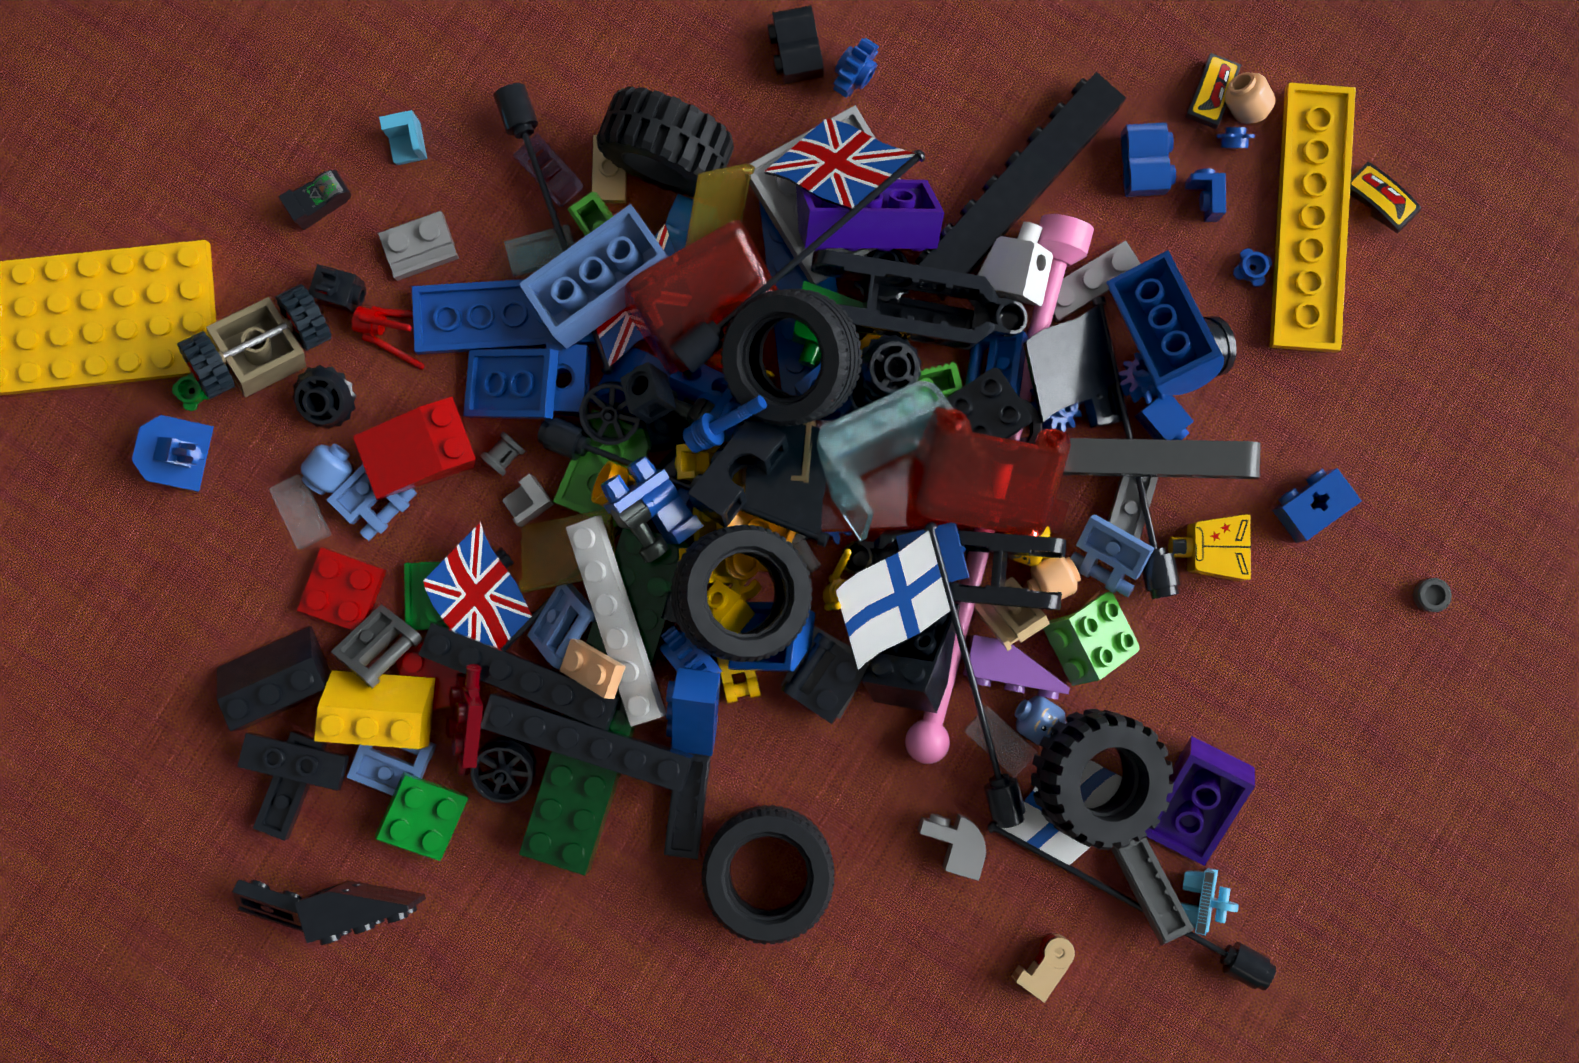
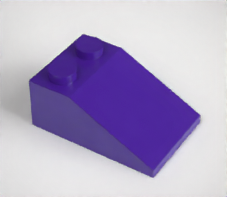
(1204, 800)

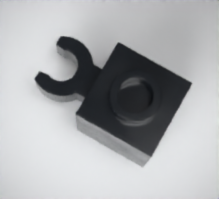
(337, 288)

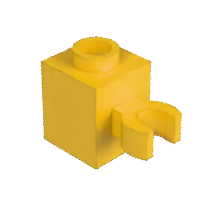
(729, 604)

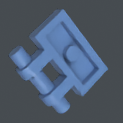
(355, 501)
(1116, 548)

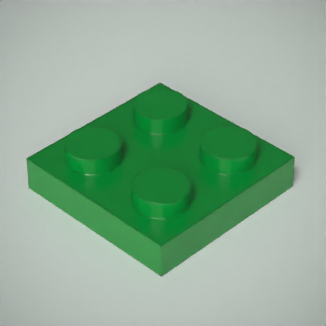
(421, 816)

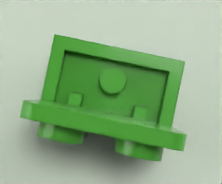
(1092, 640)

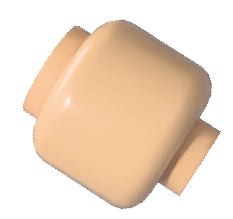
(1249, 97)
(1055, 576)

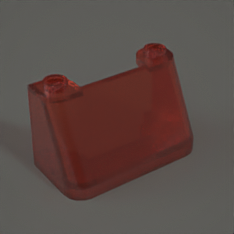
(693, 285)
(986, 477)

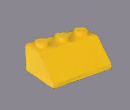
(388, 715)

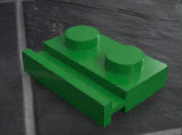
(418, 607)

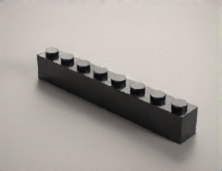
(1026, 177)

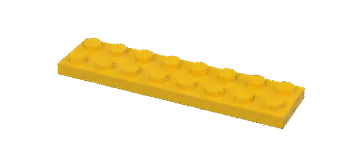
(1312, 217)

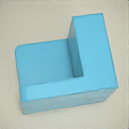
(404, 137)

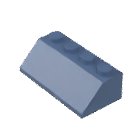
(590, 277)

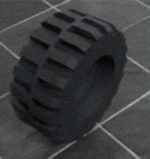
(662, 139)
(1141, 790)

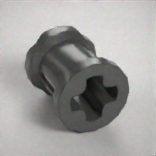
(503, 453)

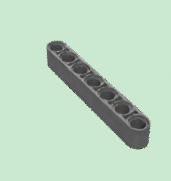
(1163, 458)

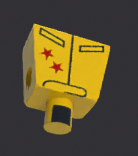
(1216, 548)

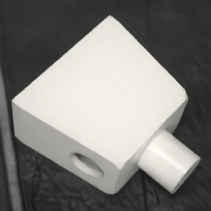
(1019, 266)

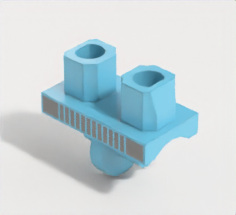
(1205, 883)

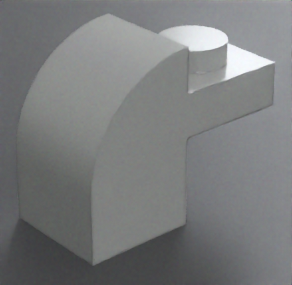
(966, 843)

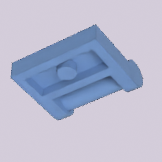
(555, 621)
(383, 770)

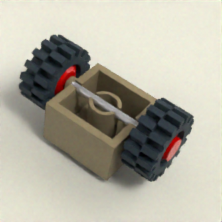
(256, 344)

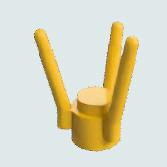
(829, 594)

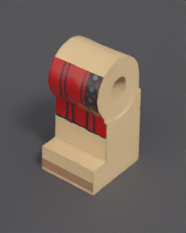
(1047, 968)

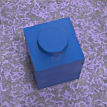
(1165, 419)

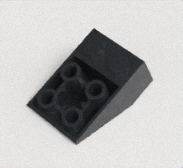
(914, 670)
(354, 906)

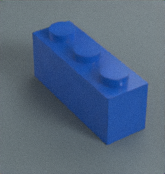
(693, 711)

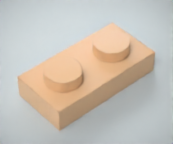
(592, 668)

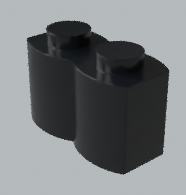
(797, 45)

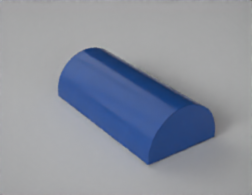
(1167, 326)

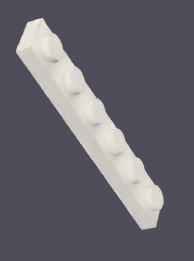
(616, 619)

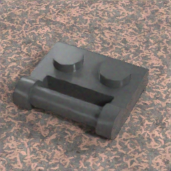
(370, 639)

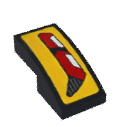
(1209, 96)
(1384, 196)

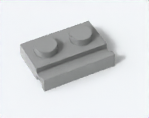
(418, 245)

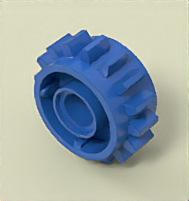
(684, 654)

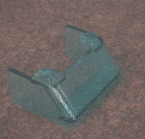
(870, 440)

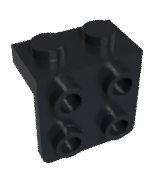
(991, 405)

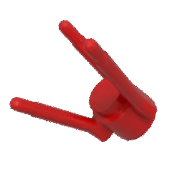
(373, 322)

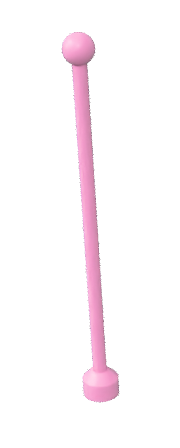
(1069, 243)

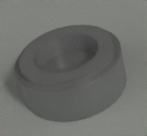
(1432, 595)

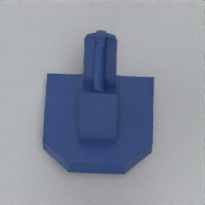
(172, 452)

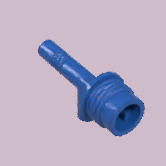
(709, 430)

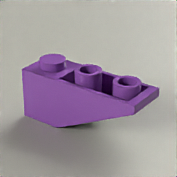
(1013, 667)

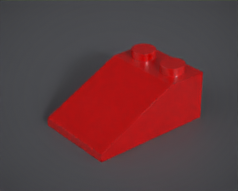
(415, 448)

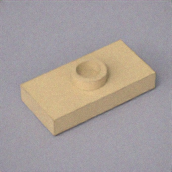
(607, 178)

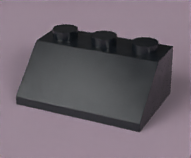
(272, 679)

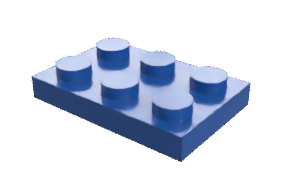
(511, 383)

